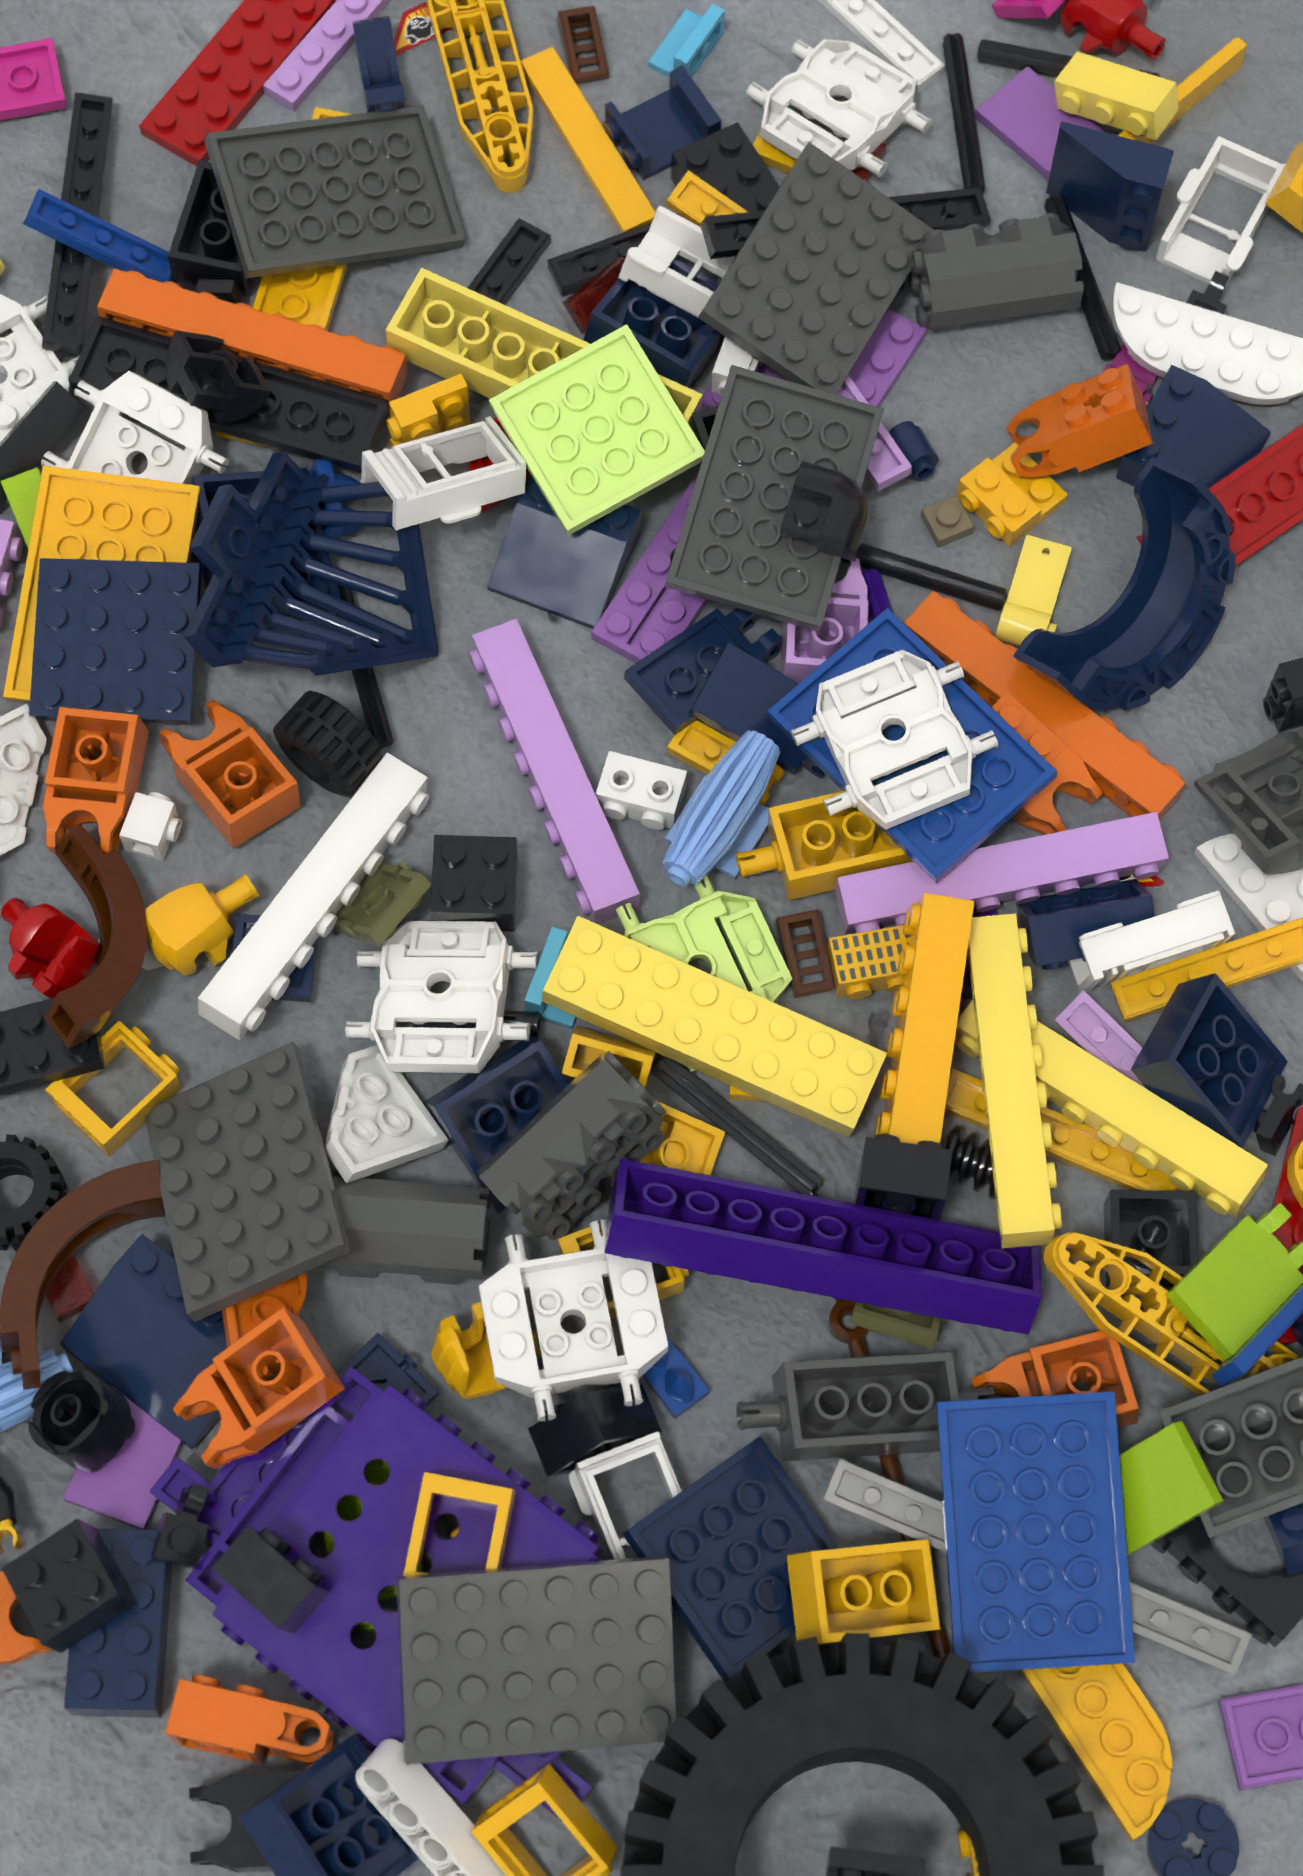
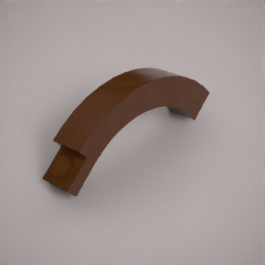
(123, 936)
(71, 1223)

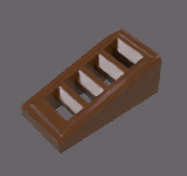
(579, 18)
(798, 920)

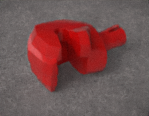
(1112, 26)
(48, 947)

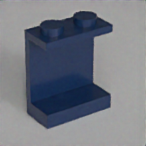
(661, 125)

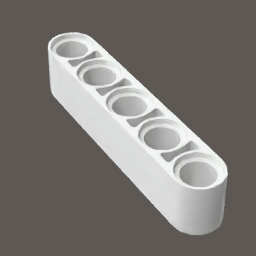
(423, 1814)

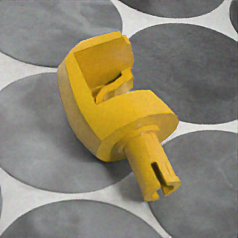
(195, 922)
(465, 1356)

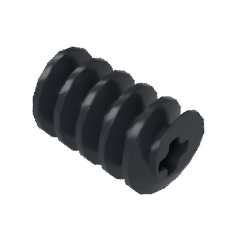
(970, 1160)

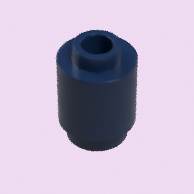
(916, 449)

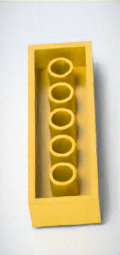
(926, 1018)

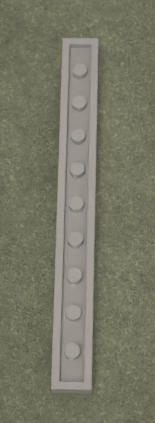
(1151, 1612)

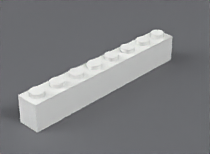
(313, 897)

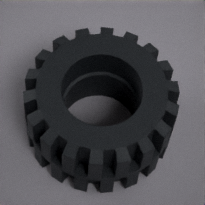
(327, 743)
(48, 1187)

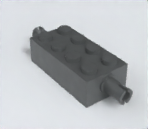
(858, 1405)

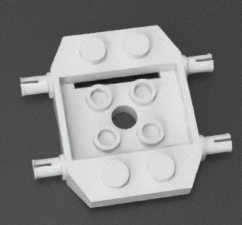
(876, 106)
(25, 362)
(113, 441)
(905, 693)
(477, 966)
(563, 1288)

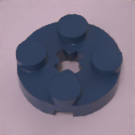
(1208, 1823)

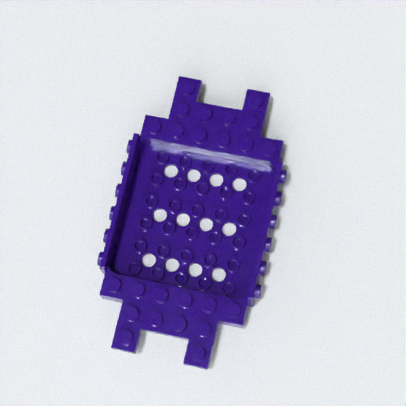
(296, 1493)

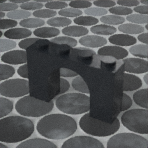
(1267, 1604)

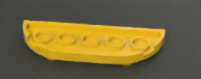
(1111, 1736)

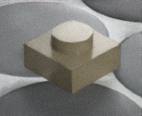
(947, 521)

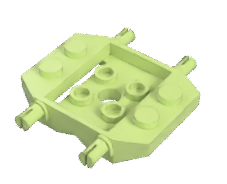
(695, 935)

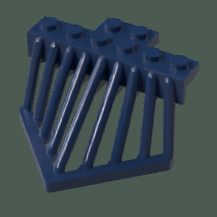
(254, 567)

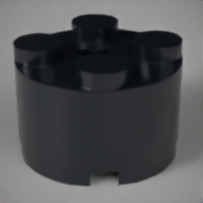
(80, 1419)

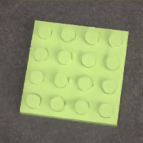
(597, 429)

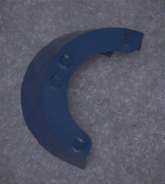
(1164, 611)

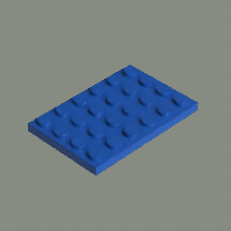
(1000, 777)
(1035, 1532)

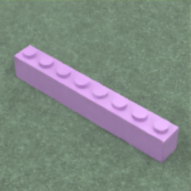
(554, 771)
(1009, 872)

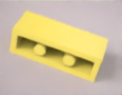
(1116, 95)

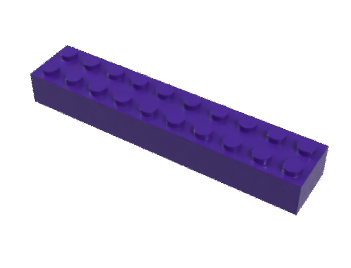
(822, 1247)

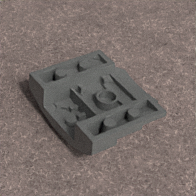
(1263, 801)

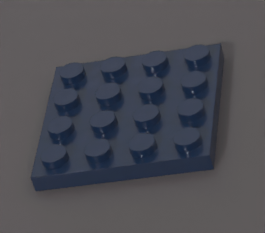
(115, 638)
(730, 1555)

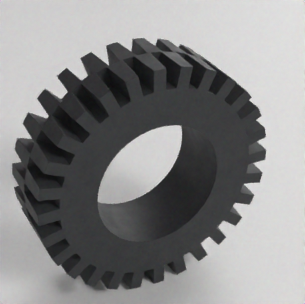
(864, 1707)

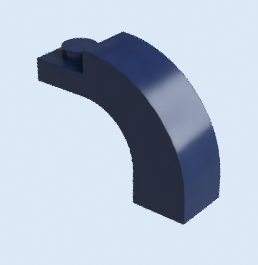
(378, 64)

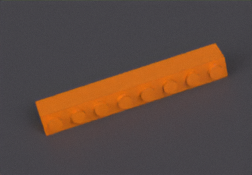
(252, 333)
(1117, 764)

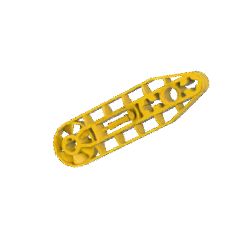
(486, 87)
(1159, 1318)

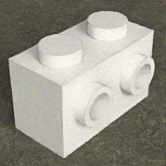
(641, 791)

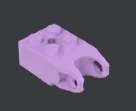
(845, 616)

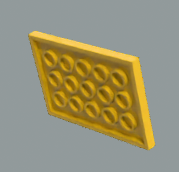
(97, 519)

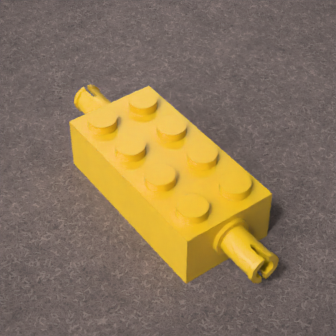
(818, 848)

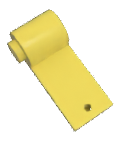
(1033, 590)

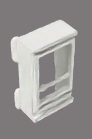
(1200, 258)
(651, 260)
(454, 496)
(1130, 949)
(588, 1493)

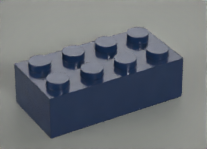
(123, 1662)

